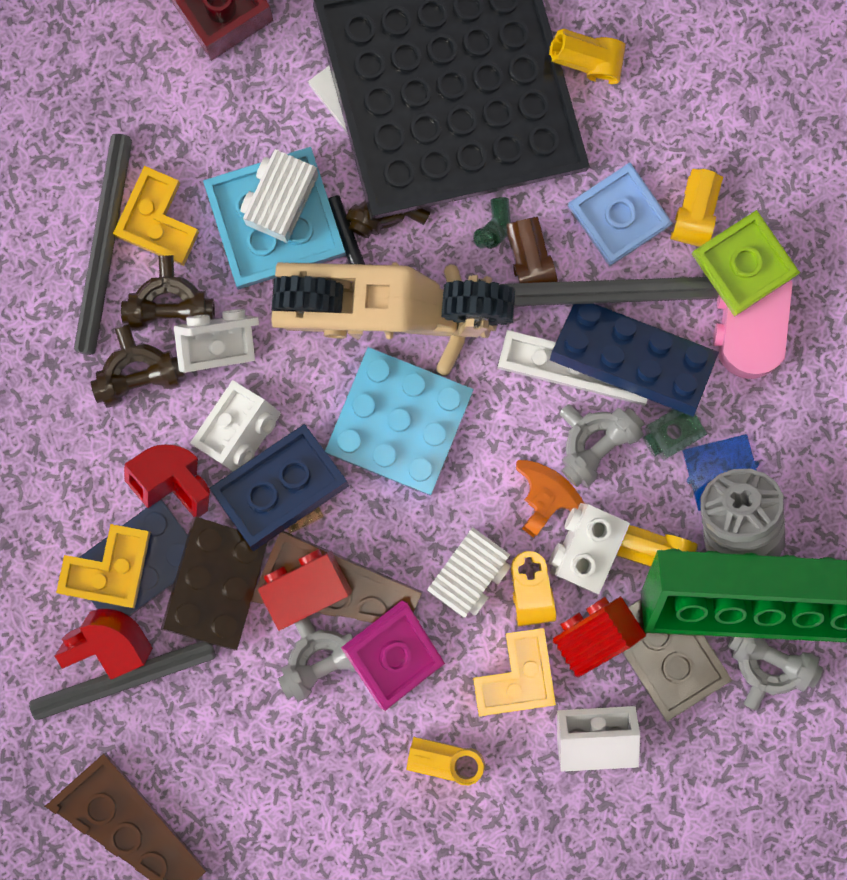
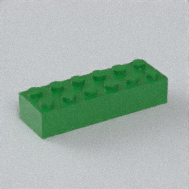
(746, 596)

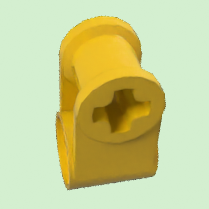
(532, 597)

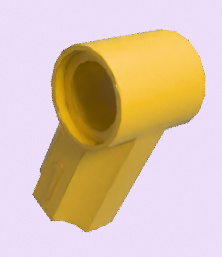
(597, 57)
(695, 217)
(641, 545)
(441, 760)

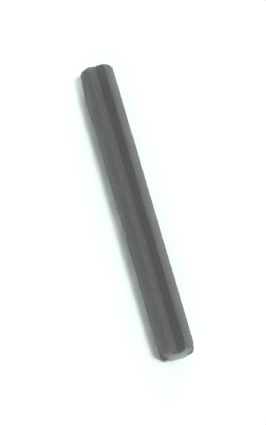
(103, 686)

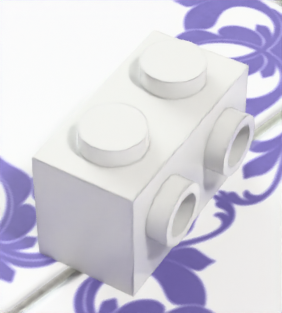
(588, 547)
(598, 738)

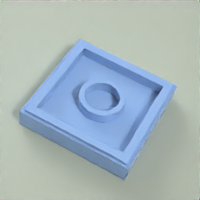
(619, 214)

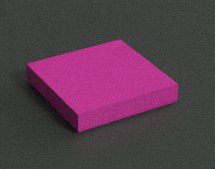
(393, 655)

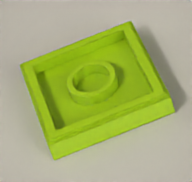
(745, 263)

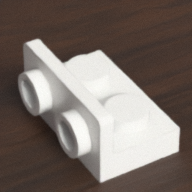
(236, 427)

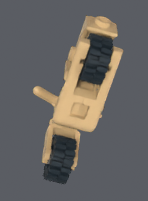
(389, 300)

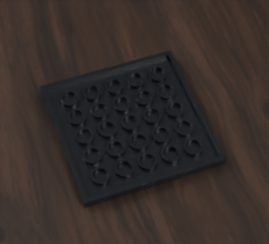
(448, 98)

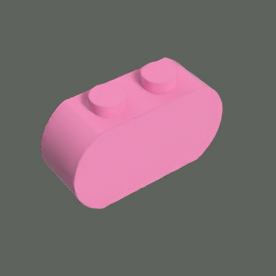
(755, 338)

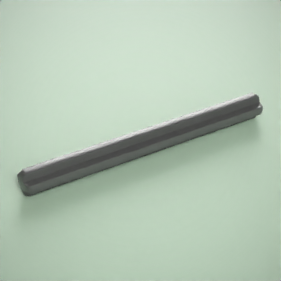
(102, 244)
(613, 291)

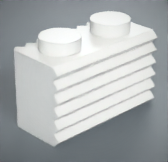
(279, 195)
(469, 573)

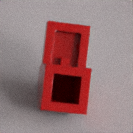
(164, 471)
(111, 637)

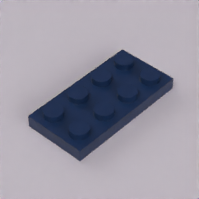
(634, 356)

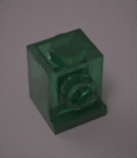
(660, 443)

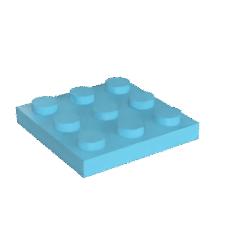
(256, 254)
(399, 421)

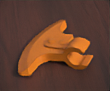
(546, 494)

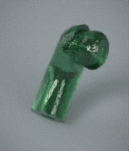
(495, 230)

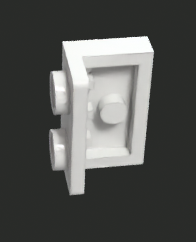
(215, 342)

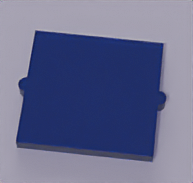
(714, 458)

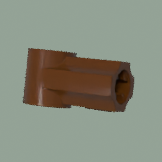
(530, 252)

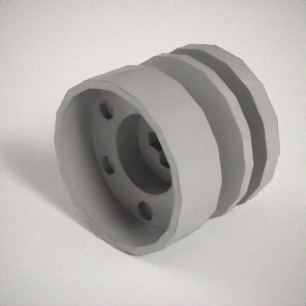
(743, 514)

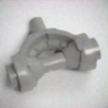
(620, 429)
(798, 670)
(298, 676)

